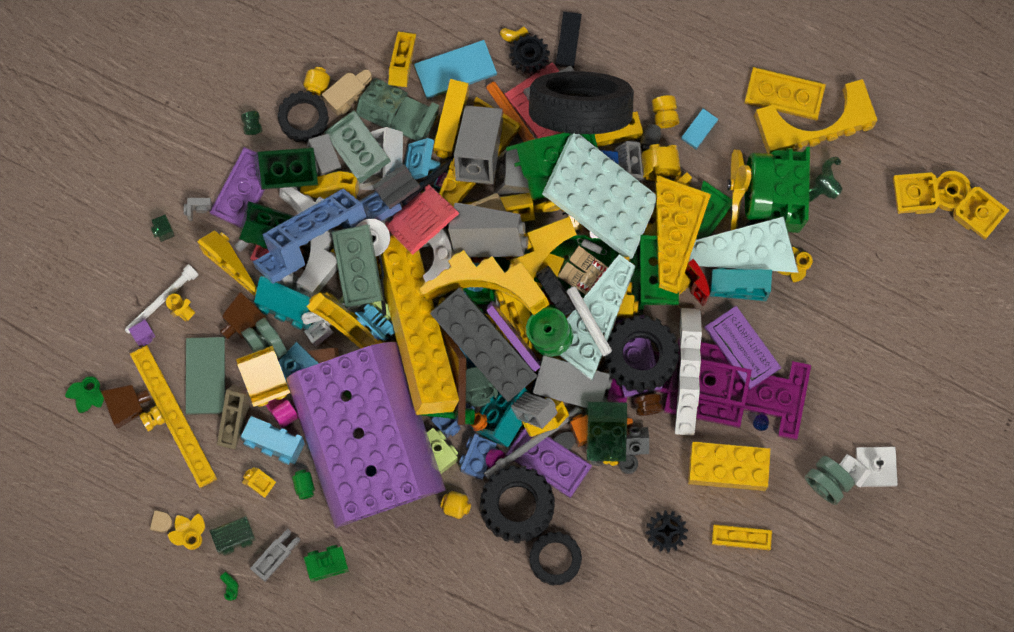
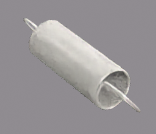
(594, 247)

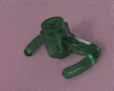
(825, 182)

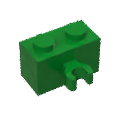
(326, 563)

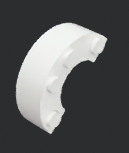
(443, 252)

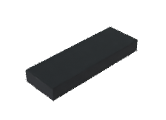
(568, 39)

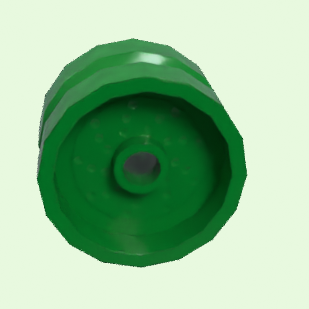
(549, 332)

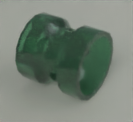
(251, 123)

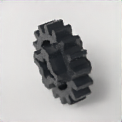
(675, 531)

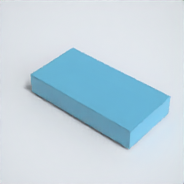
(699, 129)

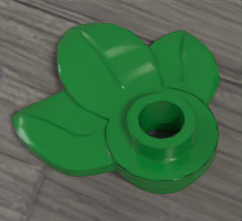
(86, 397)

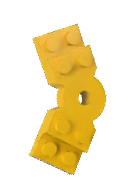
(970, 206)

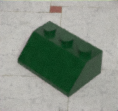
(286, 168)
(259, 220)

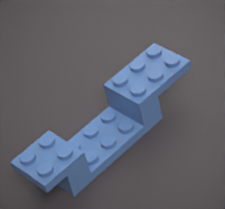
(335, 210)

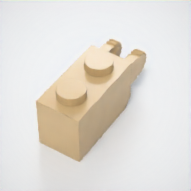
(346, 91)

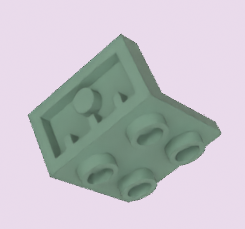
(380, 103)
(415, 119)

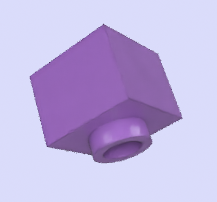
(142, 333)

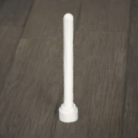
(188, 274)

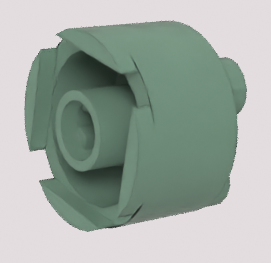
(478, 388)

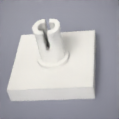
(881, 463)

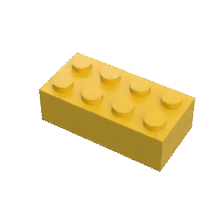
(729, 466)

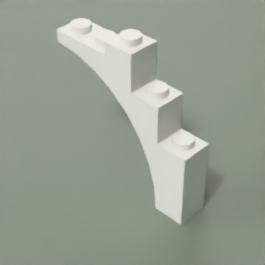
(321, 262)
(688, 371)

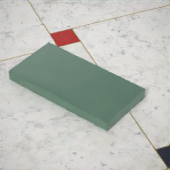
(357, 146)
(357, 266)
(205, 375)

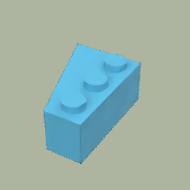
(272, 440)

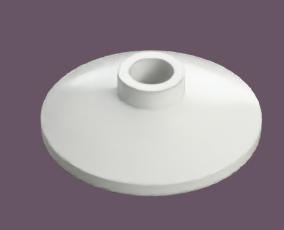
(381, 234)

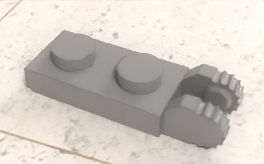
(274, 556)

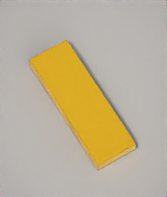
(741, 537)

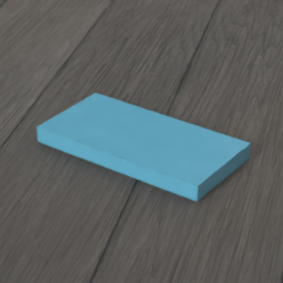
(463, 64)

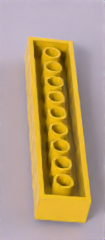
(417, 332)

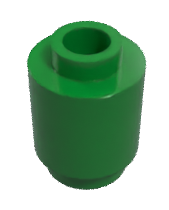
(303, 484)

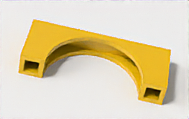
(780, 135)

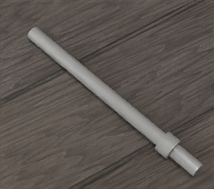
(503, 463)

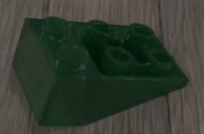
(606, 430)

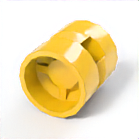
(665, 111)

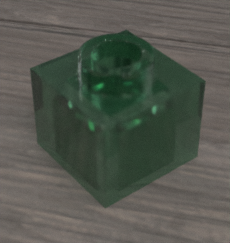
(162, 228)

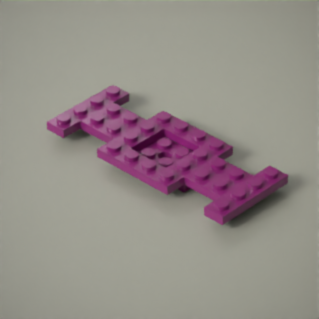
(771, 397)

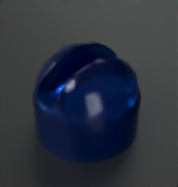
(759, 422)

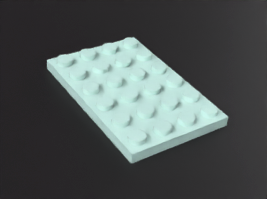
(600, 195)

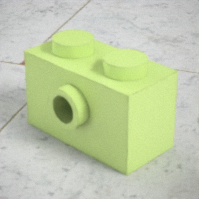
(444, 454)

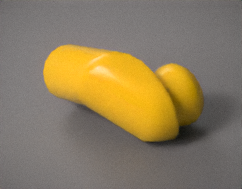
(510, 35)

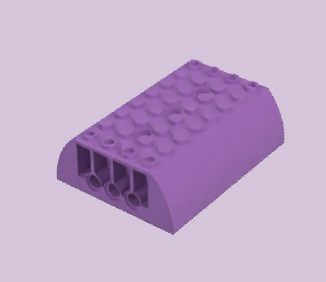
(392, 437)

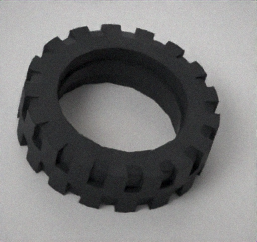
(299, 98)
(555, 290)
(547, 539)

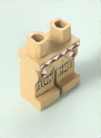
(590, 265)

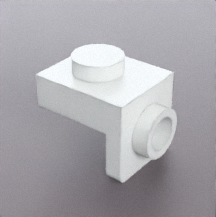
(319, 332)
(855, 469)

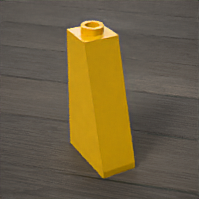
(451, 118)

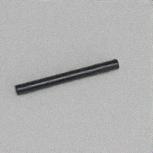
(427, 181)

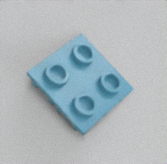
(366, 320)

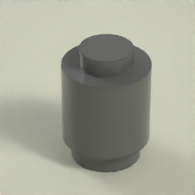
(650, 136)

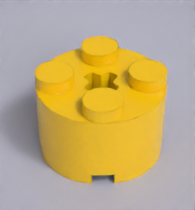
(660, 162)

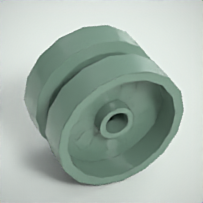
(267, 338)
(829, 480)

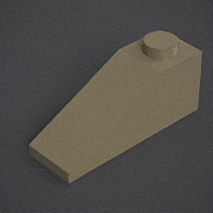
(233, 416)

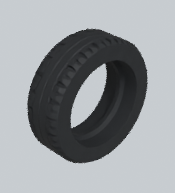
(581, 102)

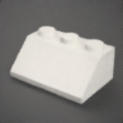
(392, 144)

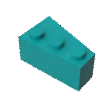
(741, 283)

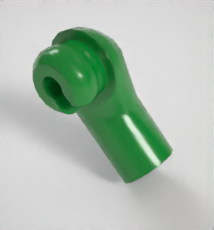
(231, 586)

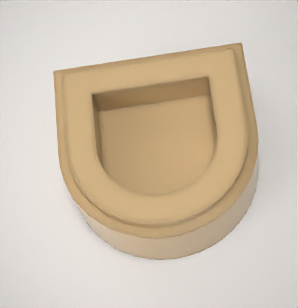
(161, 522)

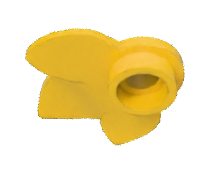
(796, 277)
(186, 529)

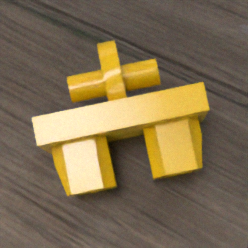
(180, 307)

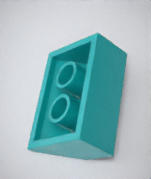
(282, 302)
(501, 420)

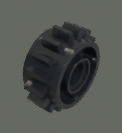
(526, 45)

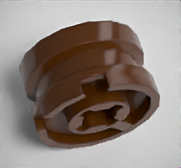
(648, 404)

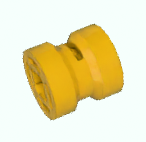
(147, 419)

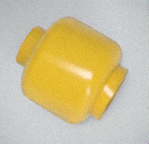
(316, 81)
(455, 504)

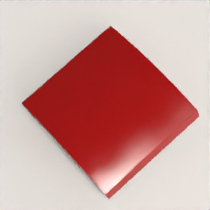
(700, 286)

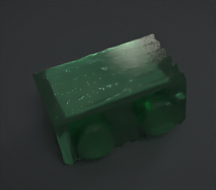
(232, 535)

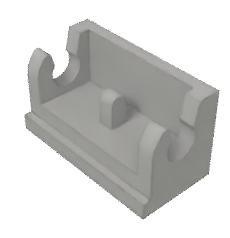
(325, 155)

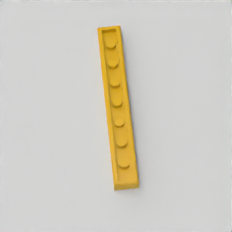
(173, 416)

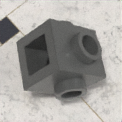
(637, 441)

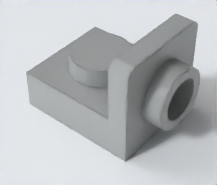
(201, 205)

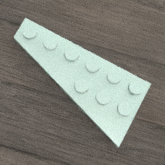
(749, 247)
(604, 304)

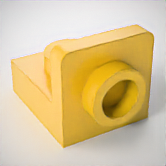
(258, 481)

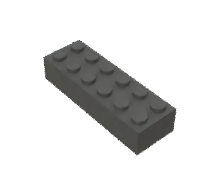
(483, 343)

